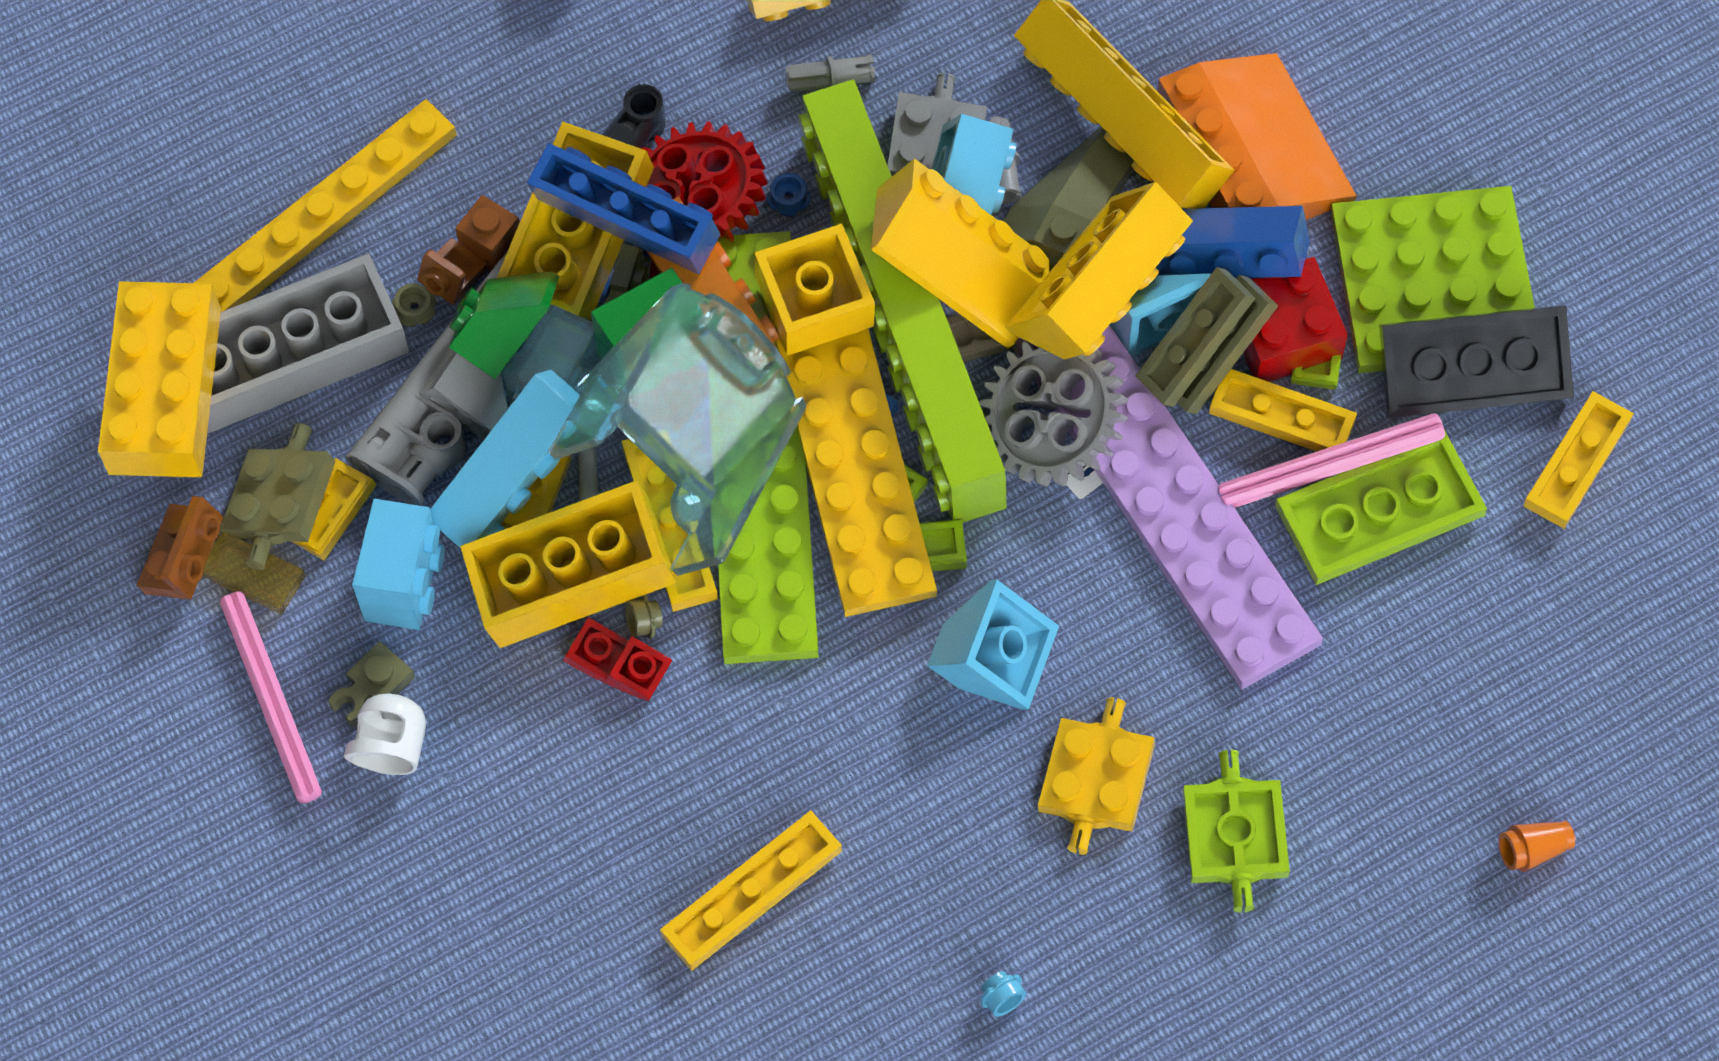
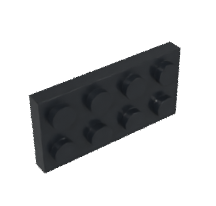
(1476, 361)

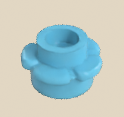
(1002, 993)

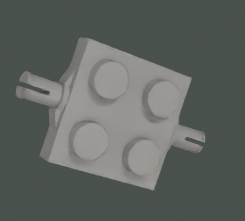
(920, 122)

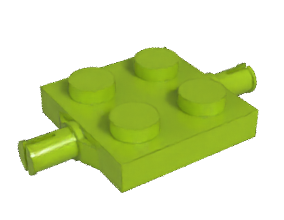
(1236, 831)

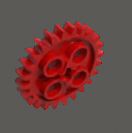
(712, 172)

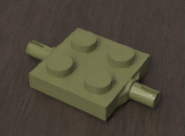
(278, 495)

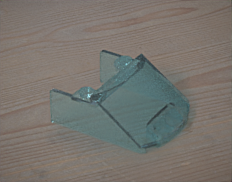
(703, 403)

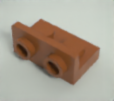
(181, 550)

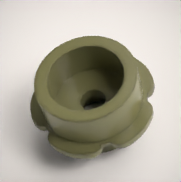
(414, 294)
(643, 616)

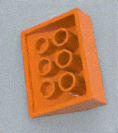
(1262, 131)

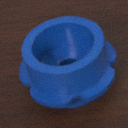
(788, 184)

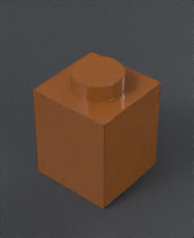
(487, 230)

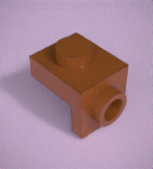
(450, 271)

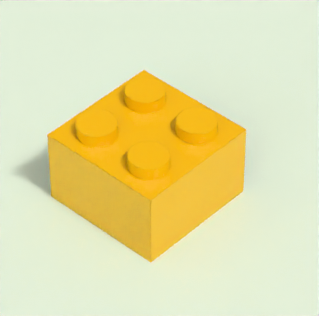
(814, 289)

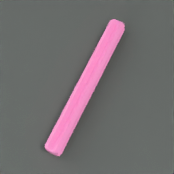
(1332, 460)
(270, 697)

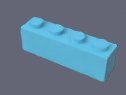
(506, 462)

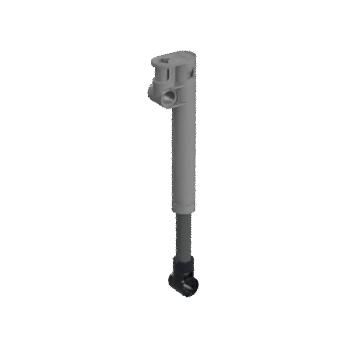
(399, 442)

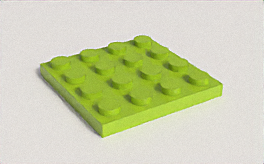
(1427, 261)

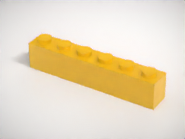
(1123, 104)

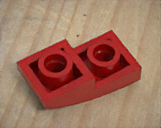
(616, 661)

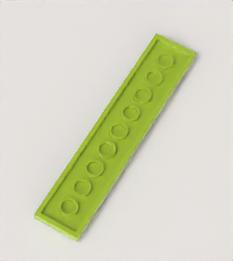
(769, 570)

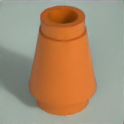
(1535, 843)

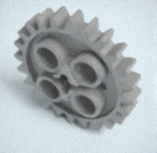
(1046, 451)

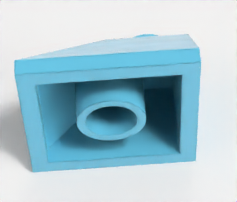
(1156, 310)
(995, 646)

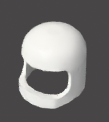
(388, 735)

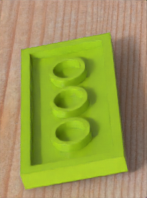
(1379, 509)

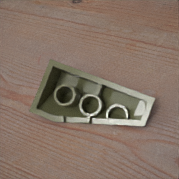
(1070, 196)

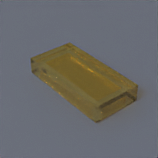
(269, 587)

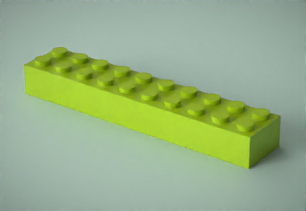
(907, 316)

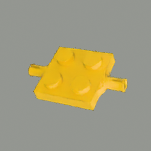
(1096, 775)

